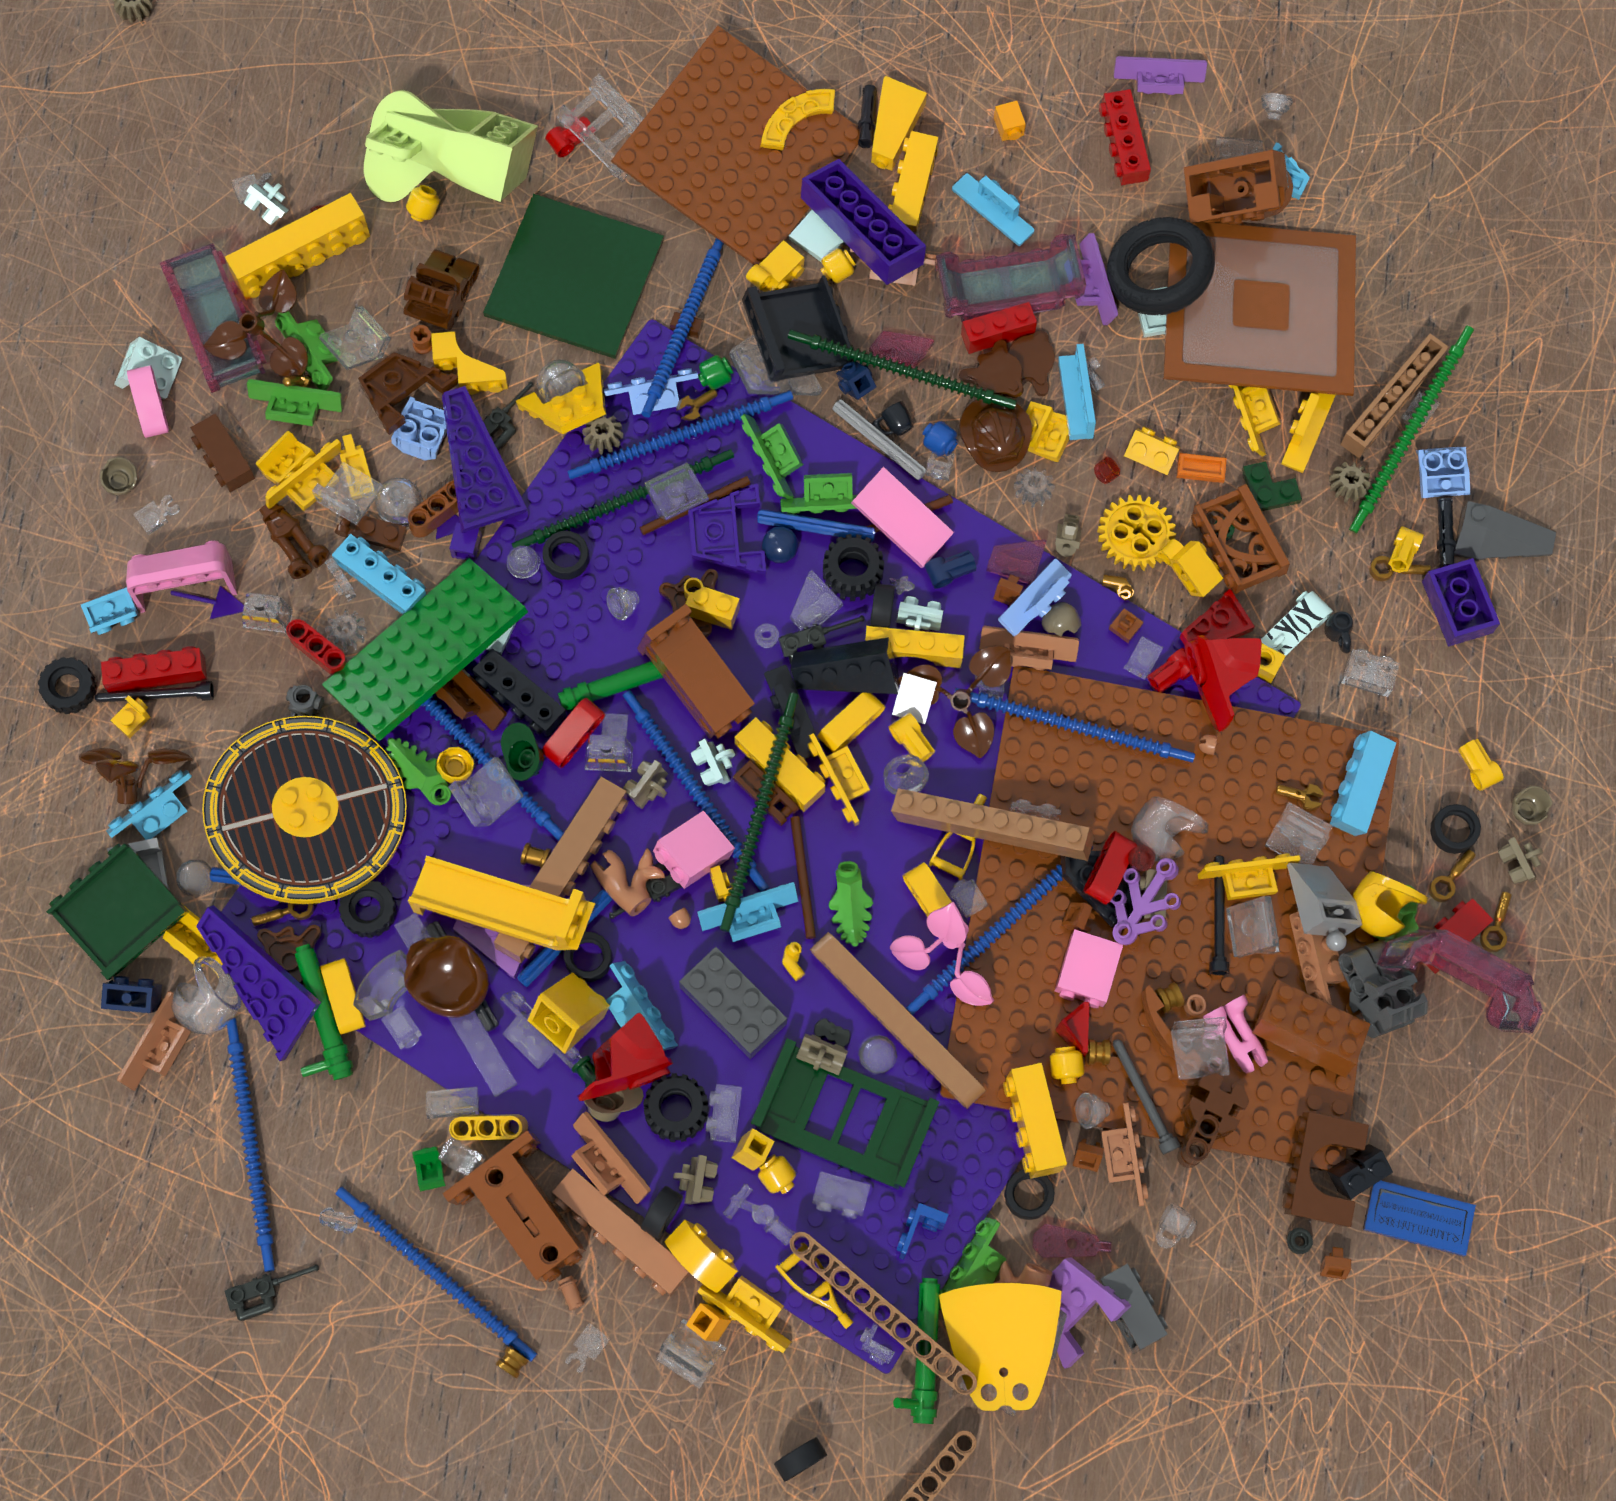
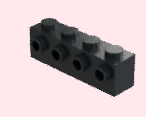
(519, 693)

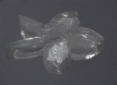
(901, 584)

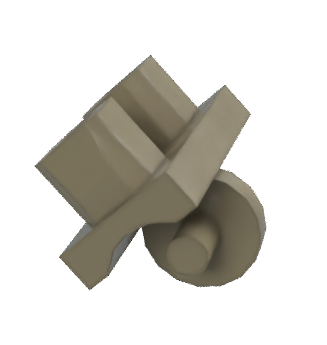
(1068, 536)
(649, 785)
(1514, 851)
(822, 1054)
(692, 1180)

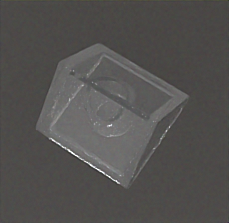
(675, 491)

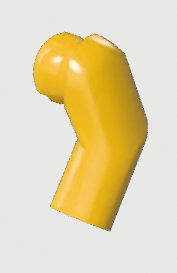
(790, 960)

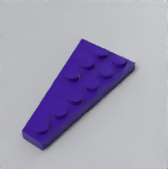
(480, 476)
(262, 984)

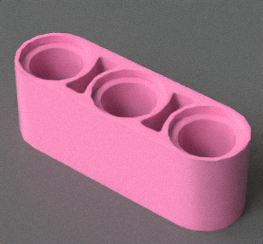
(148, 401)

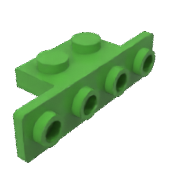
(318, 353)
(293, 403)
(776, 452)
(822, 493)
(979, 1261)

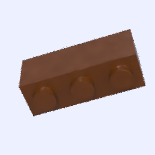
(221, 453)

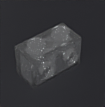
(1370, 672)
(726, 1112)

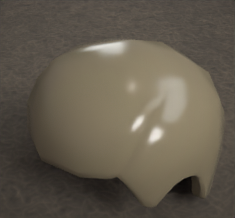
(118, 476)
(1061, 618)
(1531, 805)

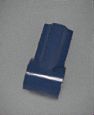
(944, 571)

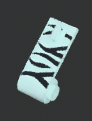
(1298, 623)

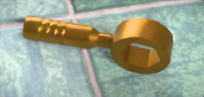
(1414, 569)
(1455, 872)
(279, 913)
(1499, 918)

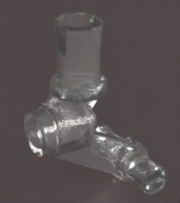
(760, 1213)

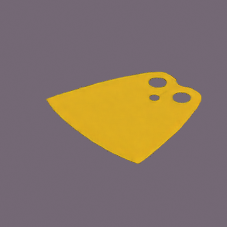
(999, 1329)

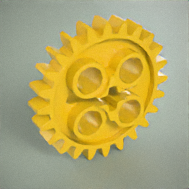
(1124, 548)

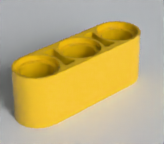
(851, 721)
(926, 888)
(342, 995)
(476, 1127)

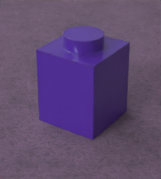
(465, 544)

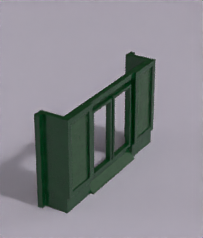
(896, 1137)

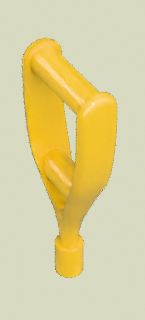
(948, 867)
(819, 1292)

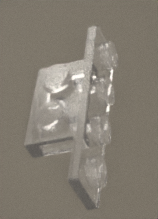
(529, 1039)

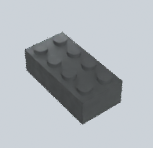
(733, 1002)

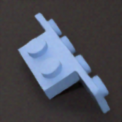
(639, 388)
(1036, 598)

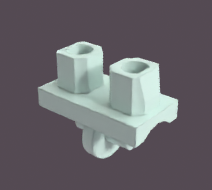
(258, 195)
(920, 616)
(708, 753)

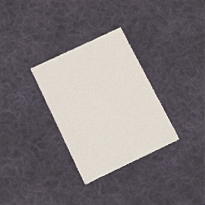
(914, 697)

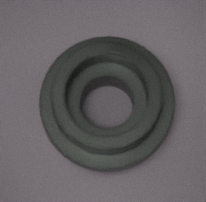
(1307, 1239)

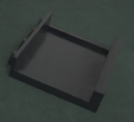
(801, 309)

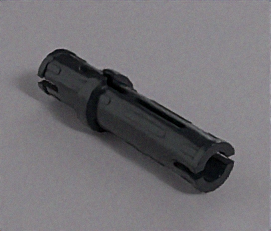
(867, 123)
(1446, 538)

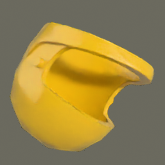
(1380, 901)

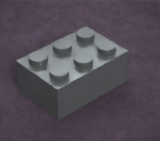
(1140, 1322)

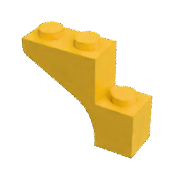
(471, 372)

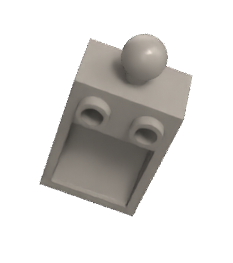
(1324, 904)

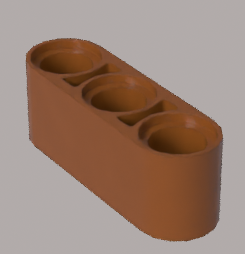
(431, 517)

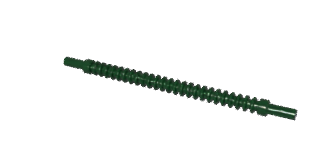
(987, 396)
(539, 536)
(786, 722)

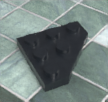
(1077, 873)

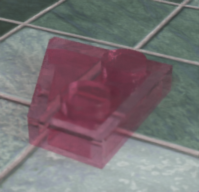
(901, 347)
(1017, 559)

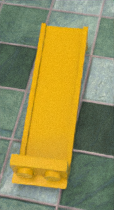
(501, 905)

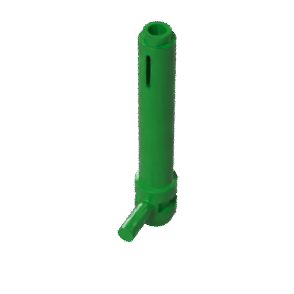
(609, 685)
(335, 1051)
(924, 1393)

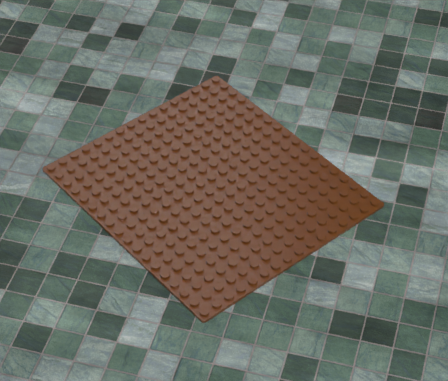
(1104, 790)

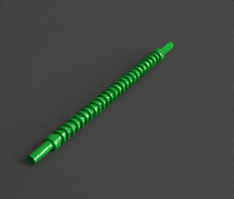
(1455, 352)

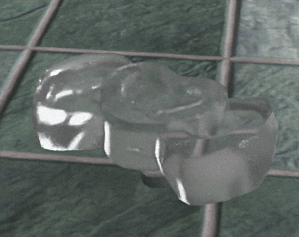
(338, 1220)

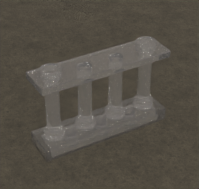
(616, 107)

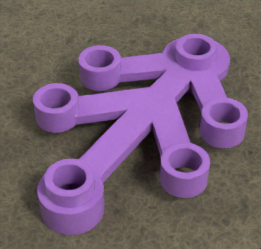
(1143, 904)

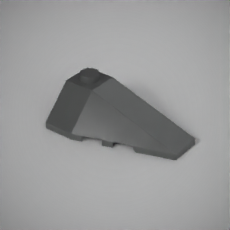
(1495, 533)

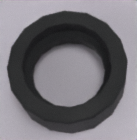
(565, 572)
(882, 605)
(1466, 814)
(602, 970)
(661, 1212)
(1026, 1213)
(800, 1459)

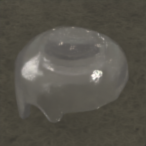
(194, 877)
(877, 1053)

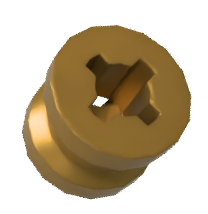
(1170, 997)
(1098, 1052)
(512, 1362)

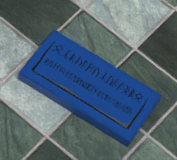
(1419, 1217)

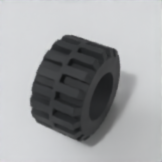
(853, 549)
(676, 1086)

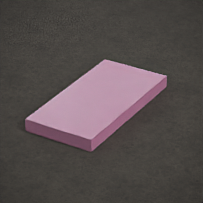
(902, 517)

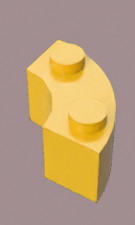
(701, 1256)

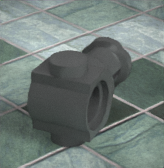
(303, 709)

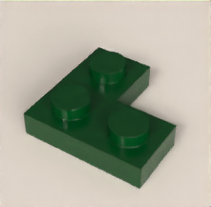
(1269, 494)

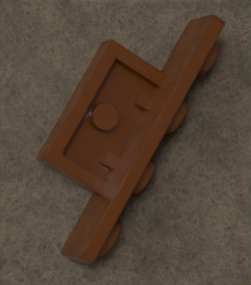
(470, 699)

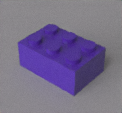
(1460, 602)

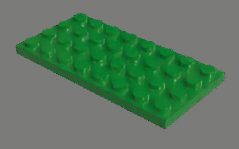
(424, 649)

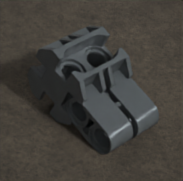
(1378, 993)

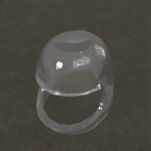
(1160, 822)
(202, 1008)

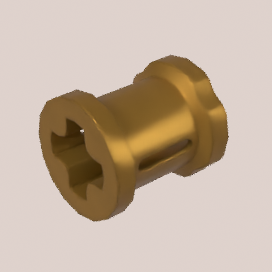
(534, 855)

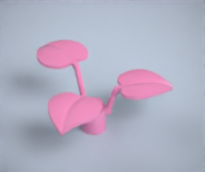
(952, 931)

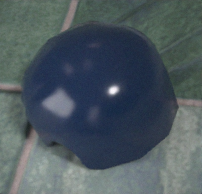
(780, 544)

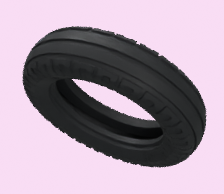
(1146, 235)

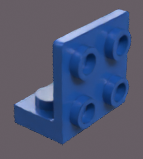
(931, 1219)

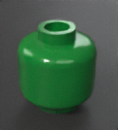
(715, 372)

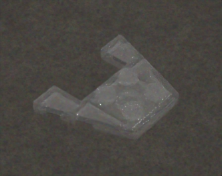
(755, 378)

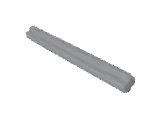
(879, 439)

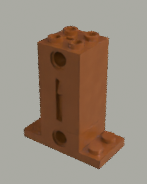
(696, 673)
(521, 1209)

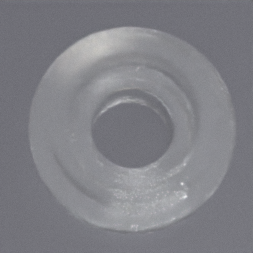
(766, 642)

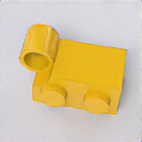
(777, 269)
(1192, 566)
(711, 604)

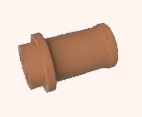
(571, 1292)

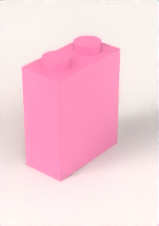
(693, 849)
(1088, 969)

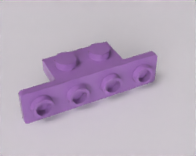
(1160, 74)
(1097, 288)

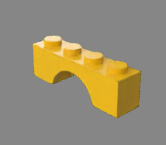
(936, 647)

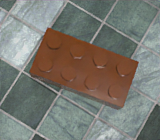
(1311, 1028)

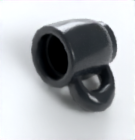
(896, 418)
(1339, 629)

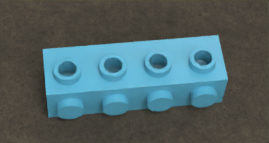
(378, 574)
(1362, 783)

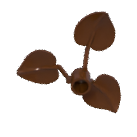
(228, 338)
(993, 668)
(111, 769)

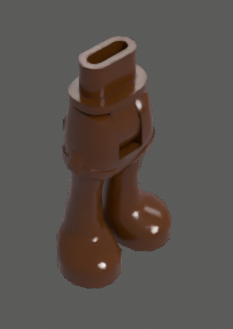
(283, 527)

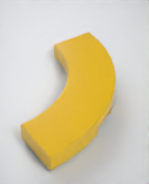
(793, 111)

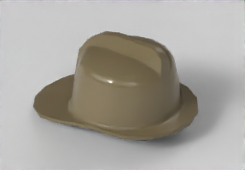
(609, 1106)

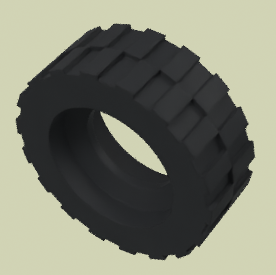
(62, 667)
(378, 924)

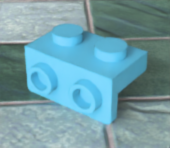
(109, 610)

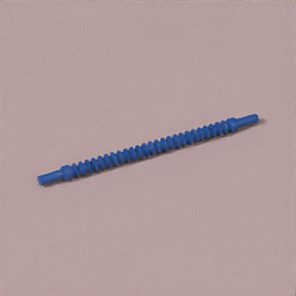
(682, 328)
(595, 465)
(643, 717)
(1164, 749)
(543, 818)
(930, 991)
(264, 1239)
(510, 1337)

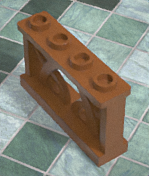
(1264, 536)

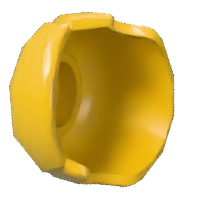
(455, 764)

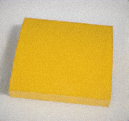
(1048, 432)

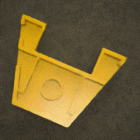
(573, 408)

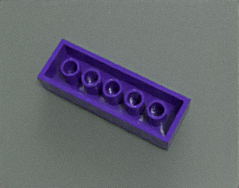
(863, 221)

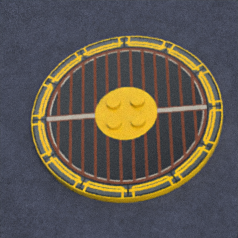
(304, 809)

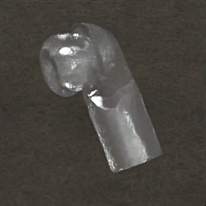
(1094, 379)

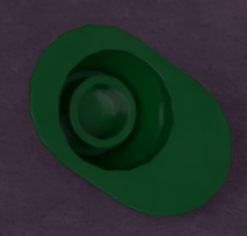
(521, 752)

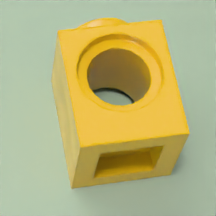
(1274, 660)

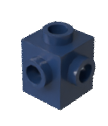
(855, 379)

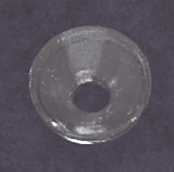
(912, 780)

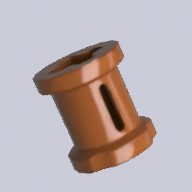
(421, 339)

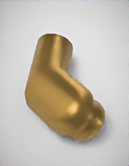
(1120, 585)

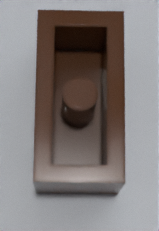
(695, 329)

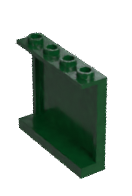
(117, 910)

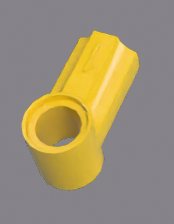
(1406, 545)
(908, 732)
(1483, 770)

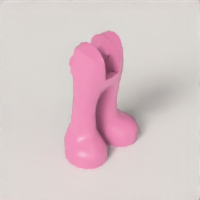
(1249, 1042)

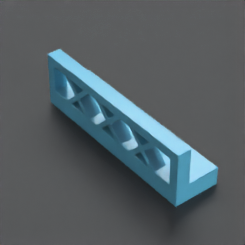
(1077, 395)

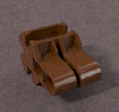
(440, 289)
(1211, 1114)

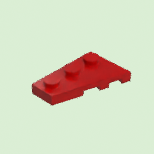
(1221, 621)

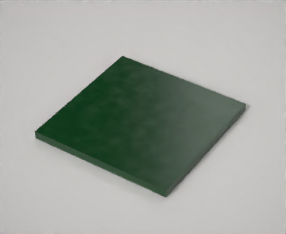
(574, 276)

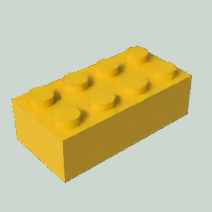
(1035, 1121)

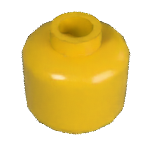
(422, 203)
(837, 265)
(1067, 1064)
(777, 1174)

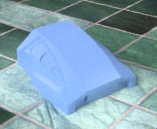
(422, 431)
(1443, 472)

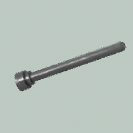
(1167, 1141)

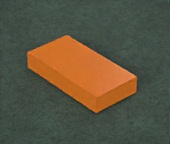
(1201, 467)

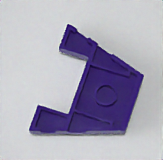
(715, 532)

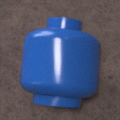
(940, 438)

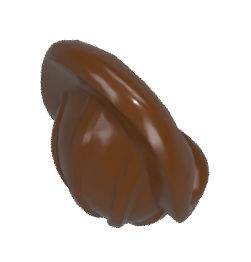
(995, 434)
(446, 976)

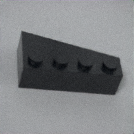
(848, 668)

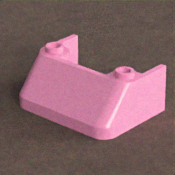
(178, 569)

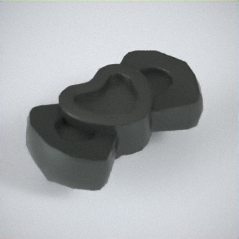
(834, 1033)

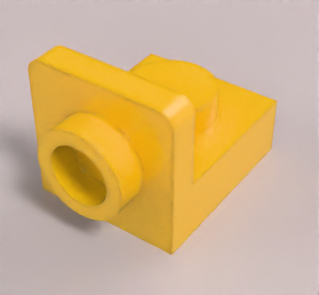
(131, 716)
(720, 882)

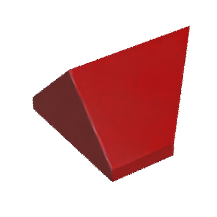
(1075, 1028)

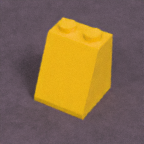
(567, 1012)

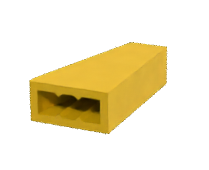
(897, 116)

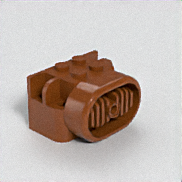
(1238, 188)

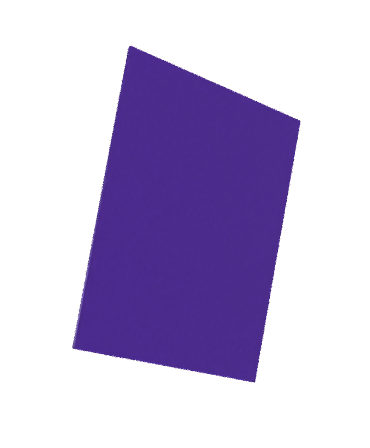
(577, 639)

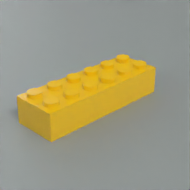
(299, 245)

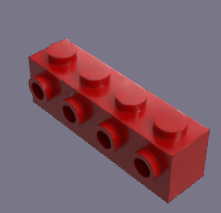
(1125, 137)
(154, 670)

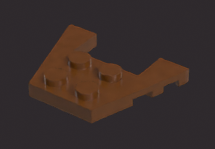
(396, 379)

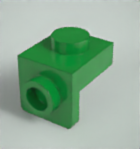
(429, 1168)

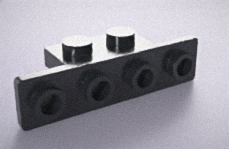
(781, 686)

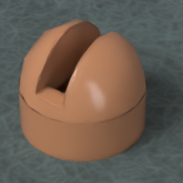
(1208, 744)
(680, 918)
(1198, 1005)

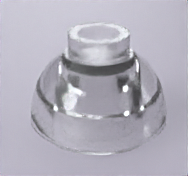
(1275, 104)
(523, 561)
(622, 602)
(1091, 1110)

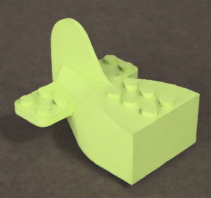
(465, 145)

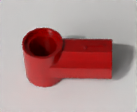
(563, 140)
(1170, 672)

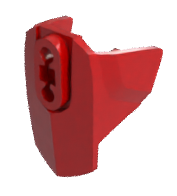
(1220, 670)
(627, 1060)

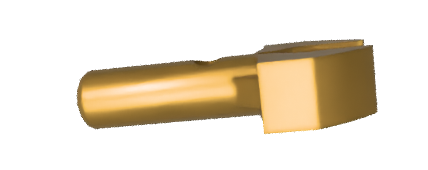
(297, 380)
(695, 404)
(1302, 795)

